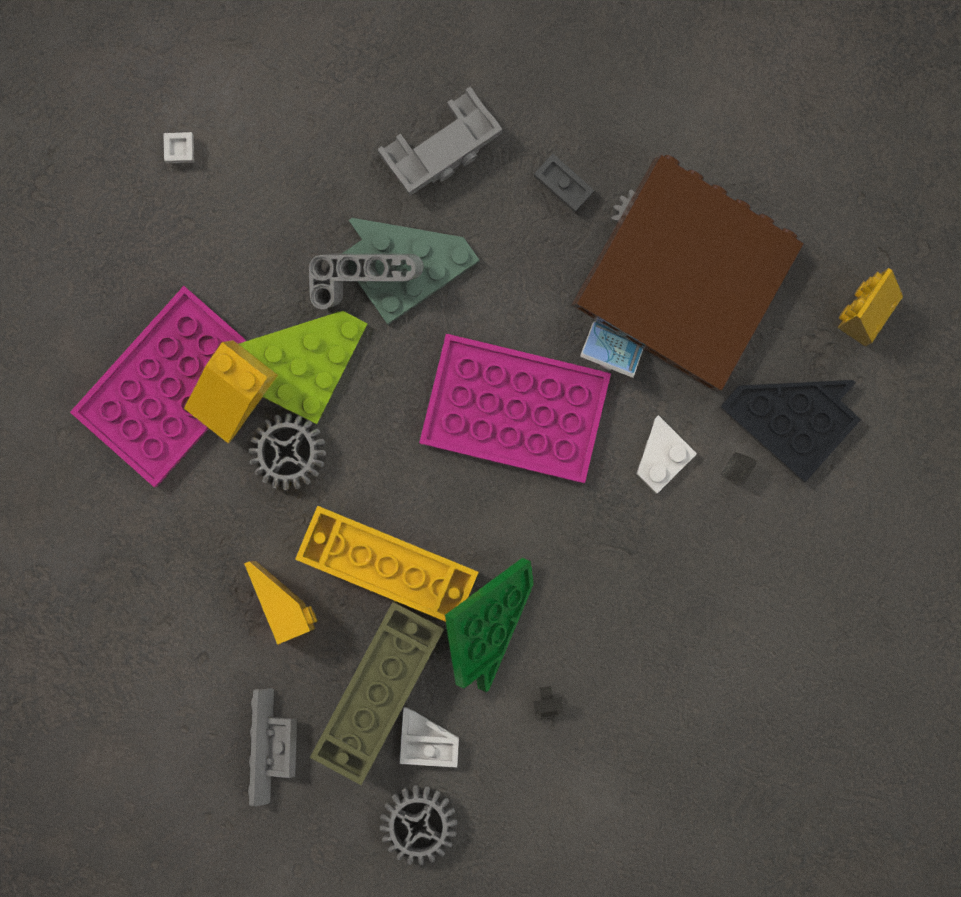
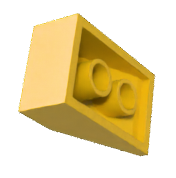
(229, 389)
(283, 609)

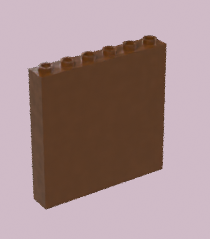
(688, 272)

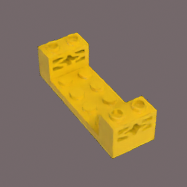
(385, 564)

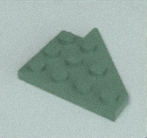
(442, 256)

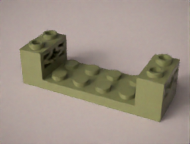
(377, 692)

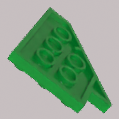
(485, 623)

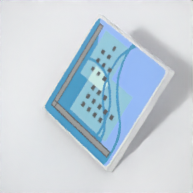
(611, 350)

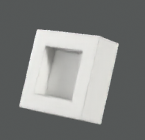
(179, 147)

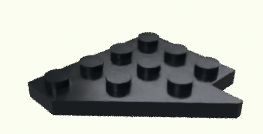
(794, 420)

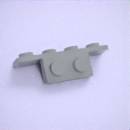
(271, 747)

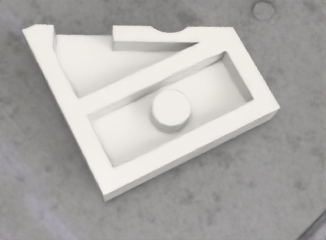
(663, 456)
(426, 742)

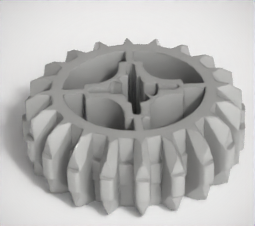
(279, 462)
(429, 832)

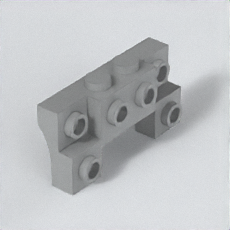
(444, 150)

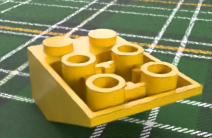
(872, 307)

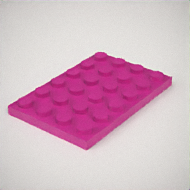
(144, 393)
(515, 408)

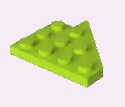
(307, 361)

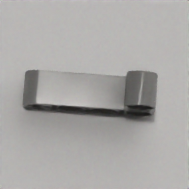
(365, 272)

